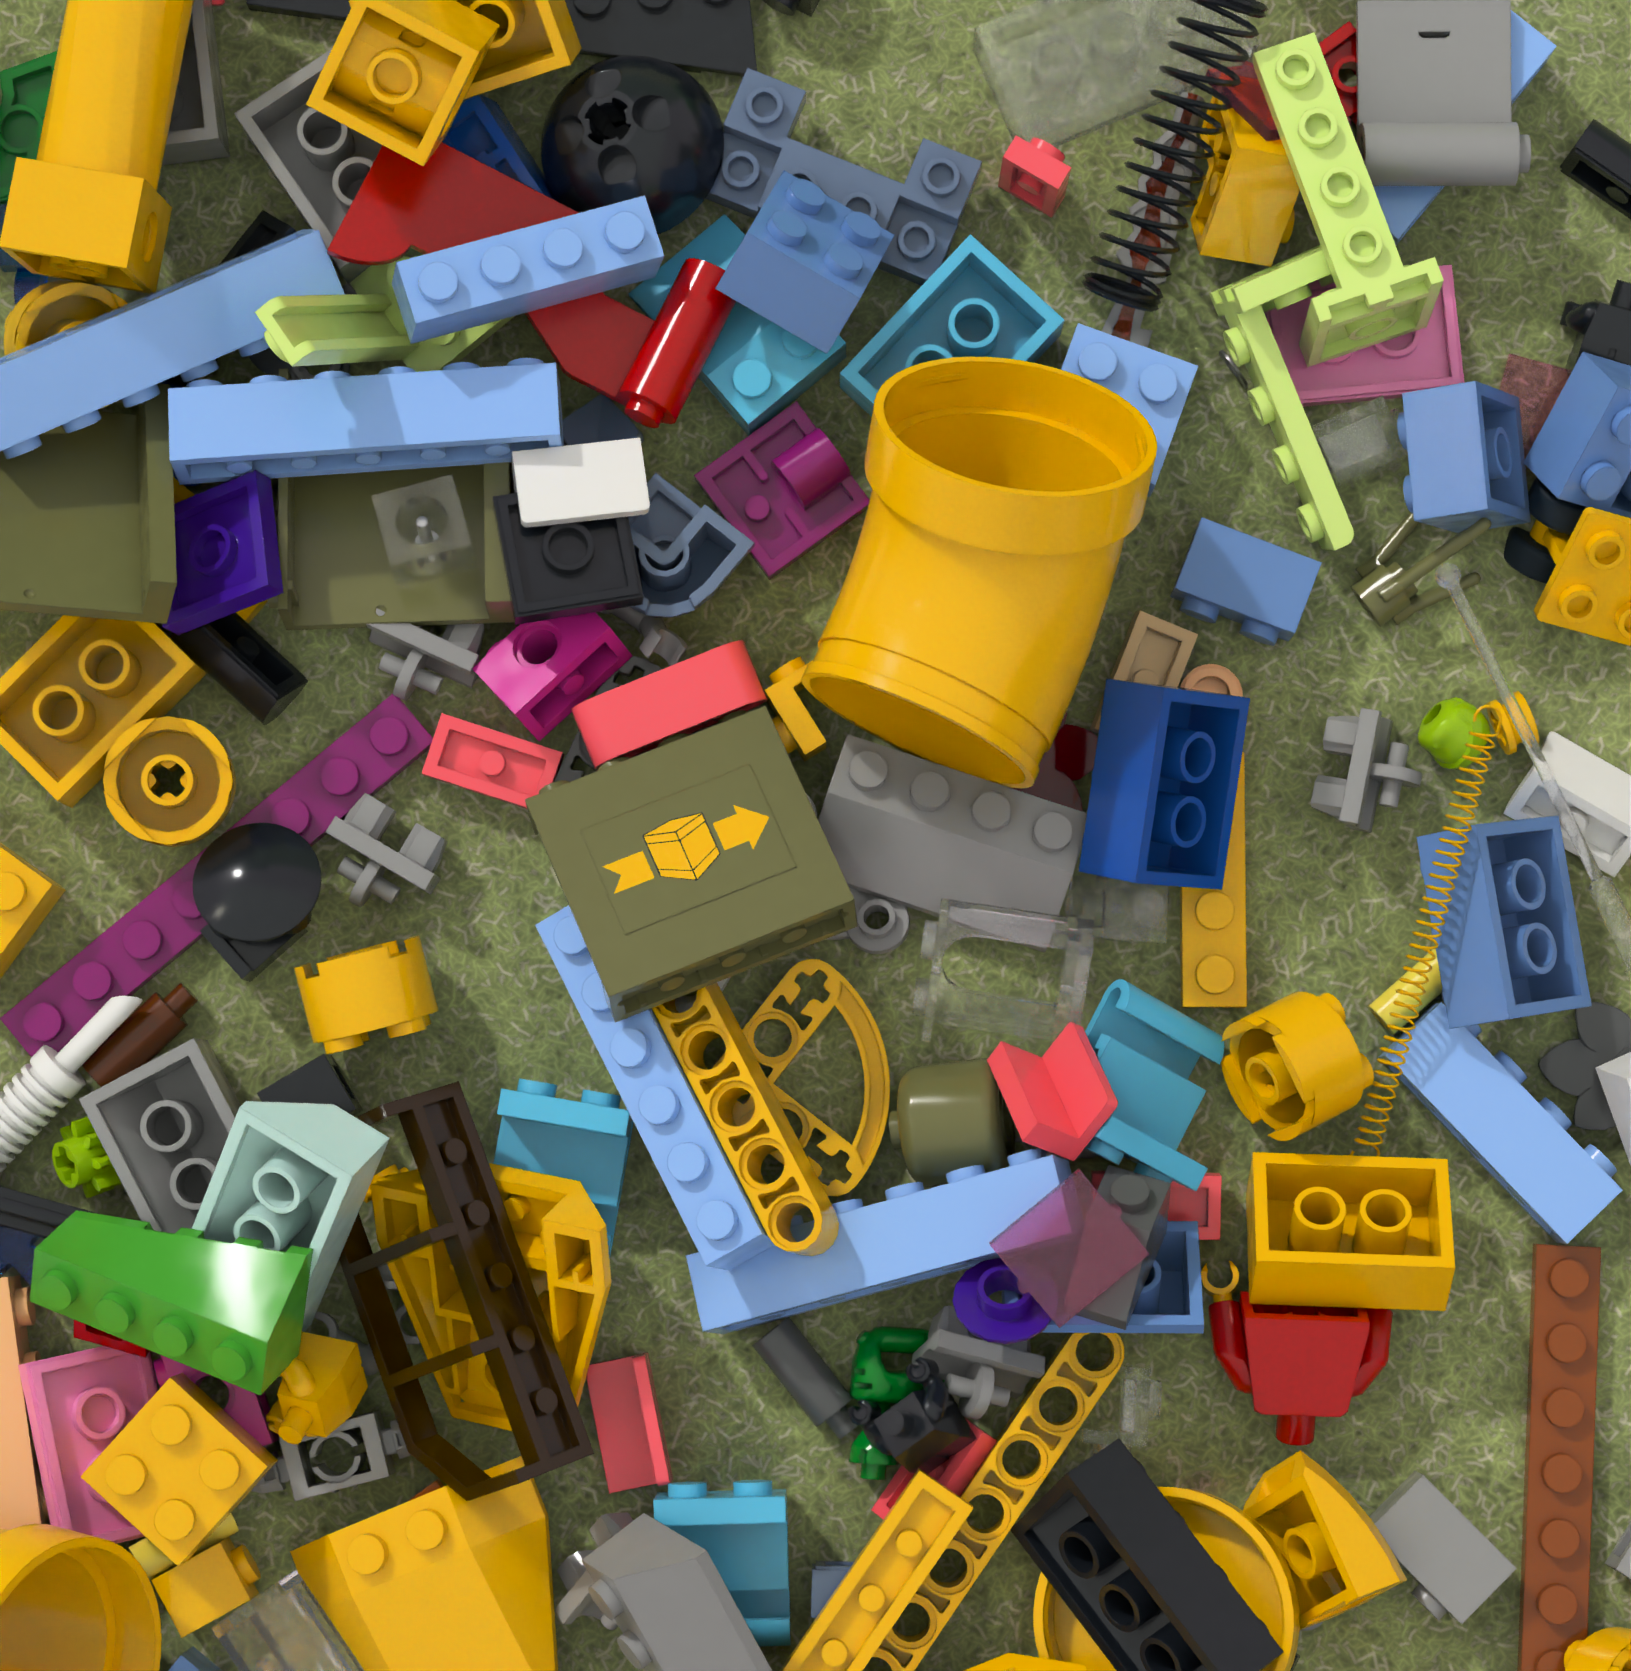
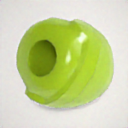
(1446, 731)

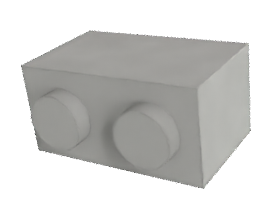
(1440, 1549)

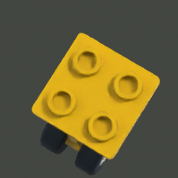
(1581, 559)

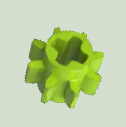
(83, 1160)

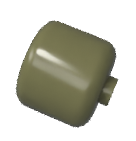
(951, 1120)

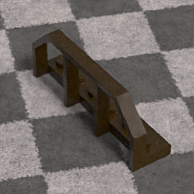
(496, 1293)

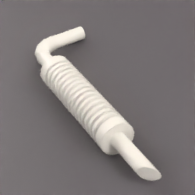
(53, 1079)

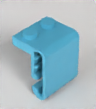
(1148, 1061)
(568, 1140)
(747, 1543)

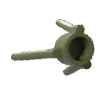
(1387, 590)

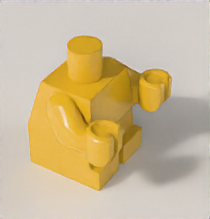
(318, 1389)

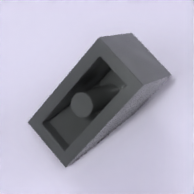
(1145, 1213)

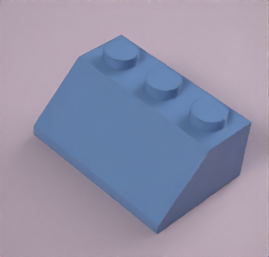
(1169, 1298)

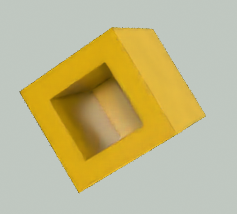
(208, 1585)

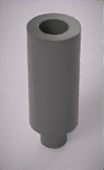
(806, 1377)

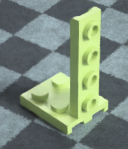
(1374, 291)
(360, 327)
(1274, 394)

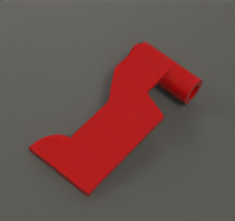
(591, 338)

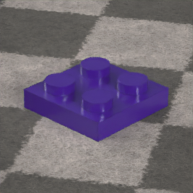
(224, 552)

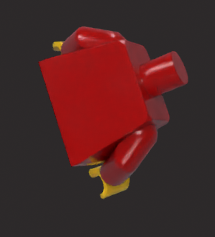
(1296, 1357)

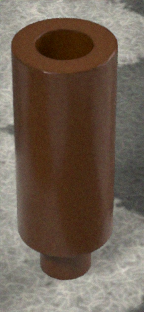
(141, 1035)

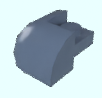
(682, 551)

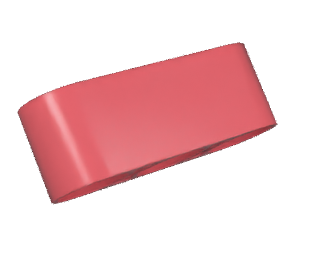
(669, 703)

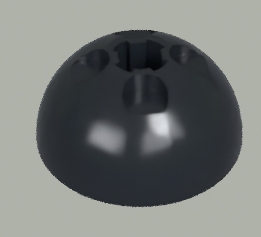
(663, 151)

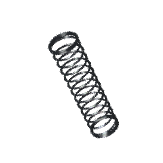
(1122, 291)

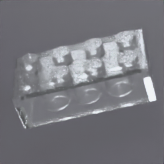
(1091, 62)

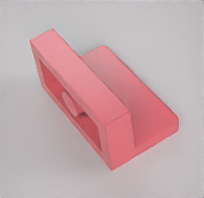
(1055, 1097)
(628, 1423)

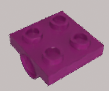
(783, 489)

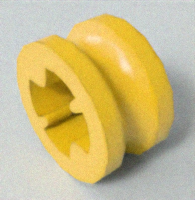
(1508, 735)

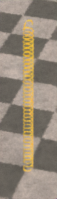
(1430, 937)

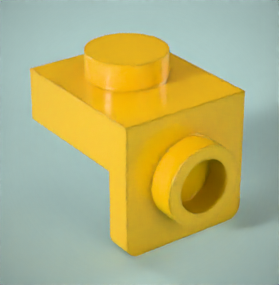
(792, 718)

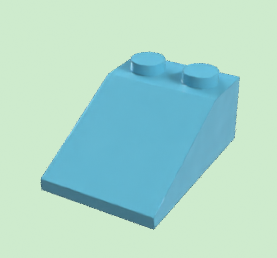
(754, 363)

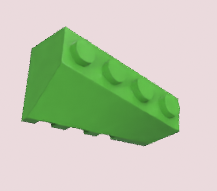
(178, 1294)

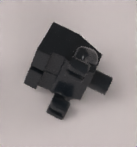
(1601, 327)
(919, 1428)

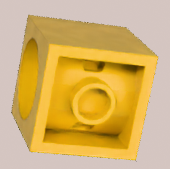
(403, 71)

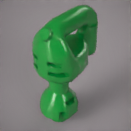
(885, 1387)

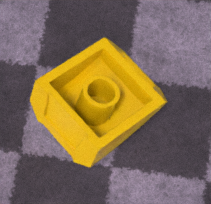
(1324, 1537)

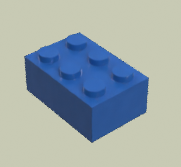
(1164, 785)

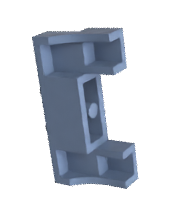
(918, 213)

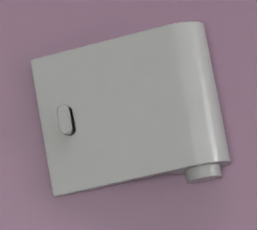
(1434, 102)

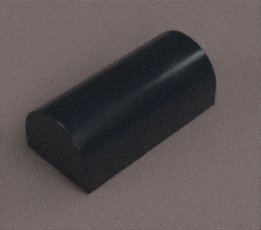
(1602, 166)
(244, 665)

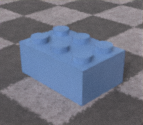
(1510, 922)

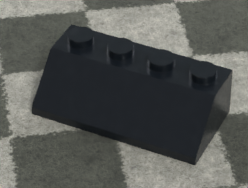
(1139, 1573)

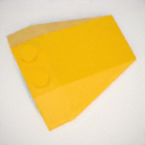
(564, 1255)
(442, 1582)

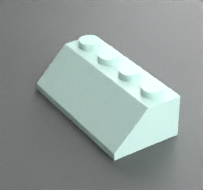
(292, 1180)

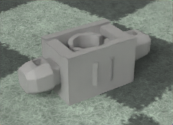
(297, 1468)

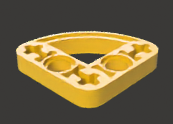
(873, 1061)

